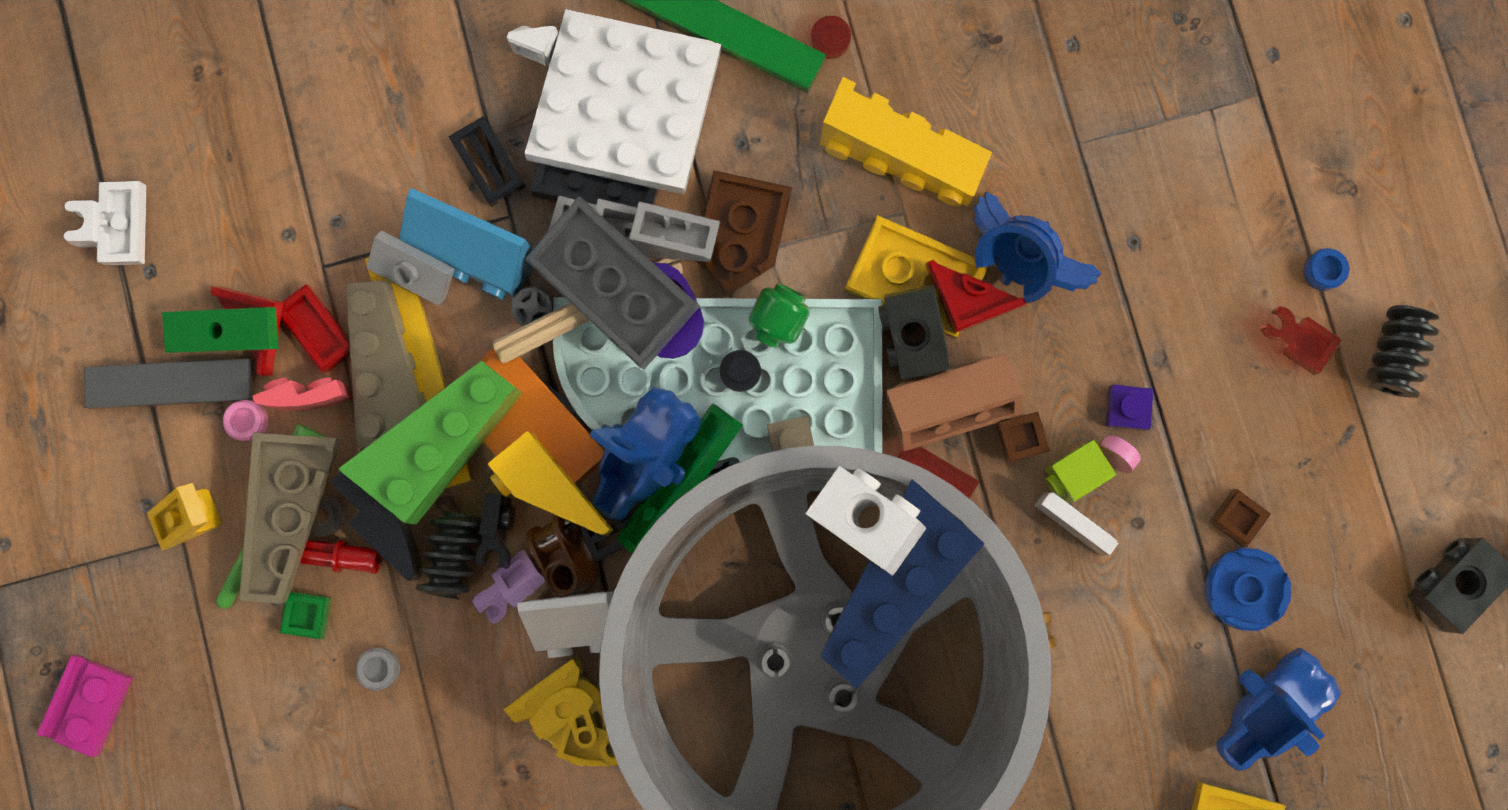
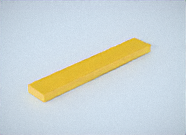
(421, 345)

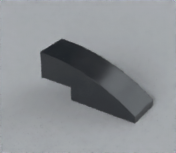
(381, 529)

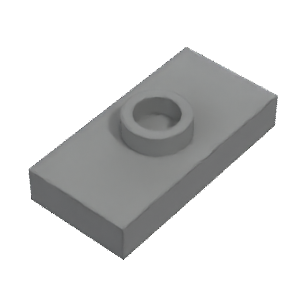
(410, 268)

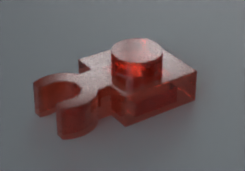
(1306, 342)

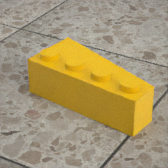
(902, 146)

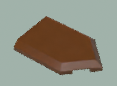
(749, 227)

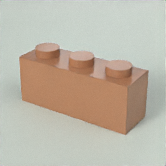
(954, 402)

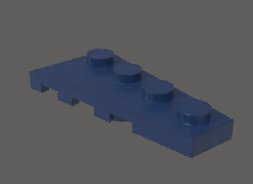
(889, 605)

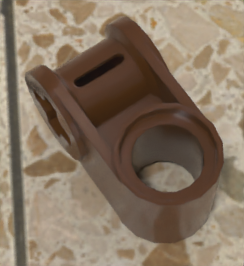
(561, 555)

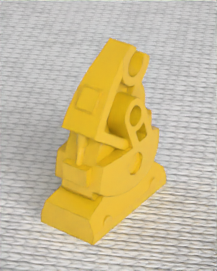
(564, 714)

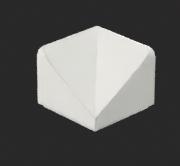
(534, 43)

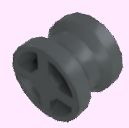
(525, 305)

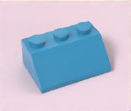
(467, 244)

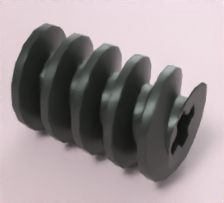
(1401, 350)
(450, 555)

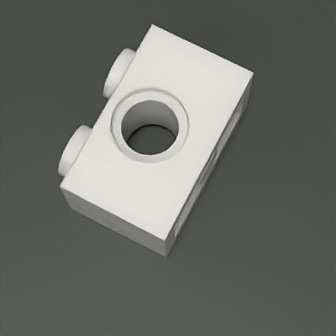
(885, 542)

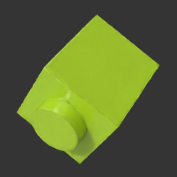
(1079, 472)

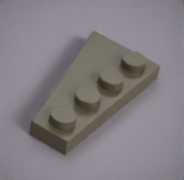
(380, 363)
(282, 503)

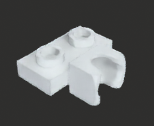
(113, 223)

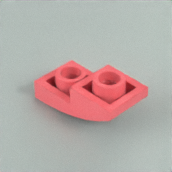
(293, 396)

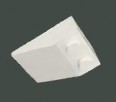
(566, 622)

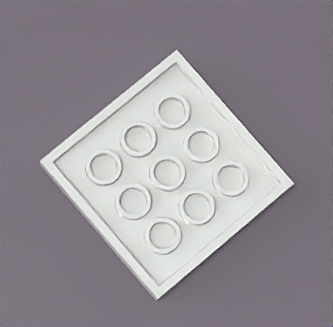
(623, 102)

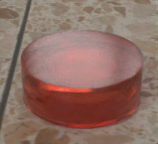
(831, 36)

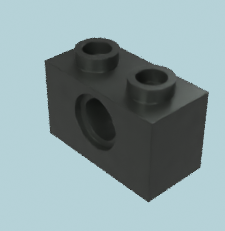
(931, 352)
(1484, 578)

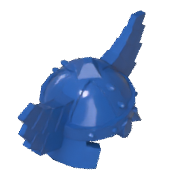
(1026, 252)

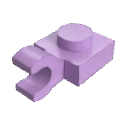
(510, 586)

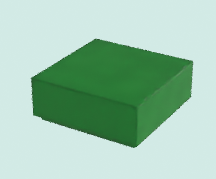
(305, 615)

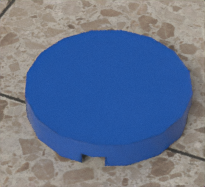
(1247, 589)

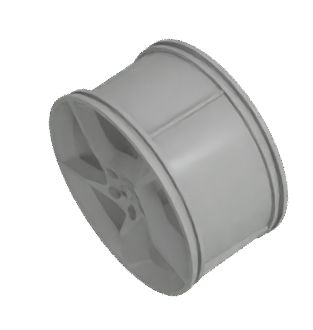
(786, 640)

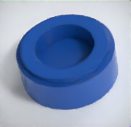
(1326, 269)

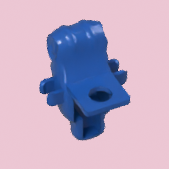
(643, 452)
(1279, 711)

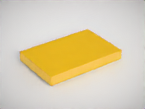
(896, 261)

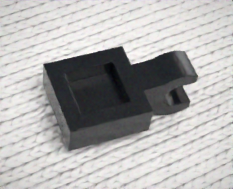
(495, 521)

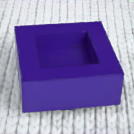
(1129, 407)

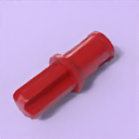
(341, 556)

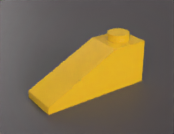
(538, 479)

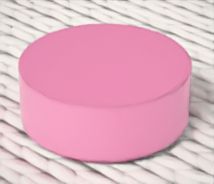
(244, 419)
(1120, 453)

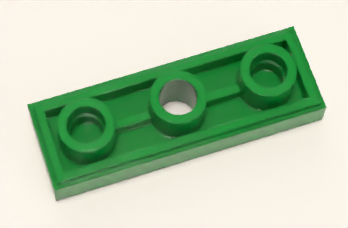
(220, 330)

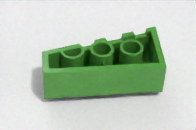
(431, 445)

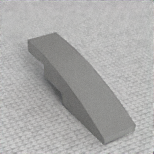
(656, 229)

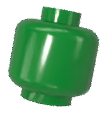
(779, 315)

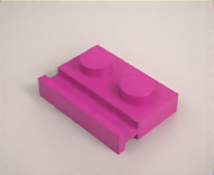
(85, 705)

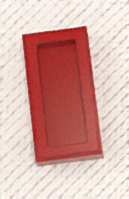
(315, 328)

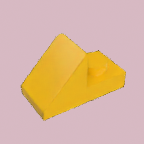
(183, 516)

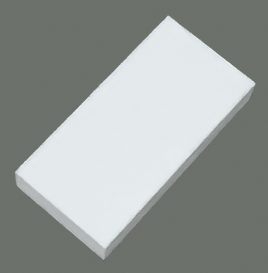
(1076, 523)

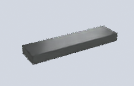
(168, 383)

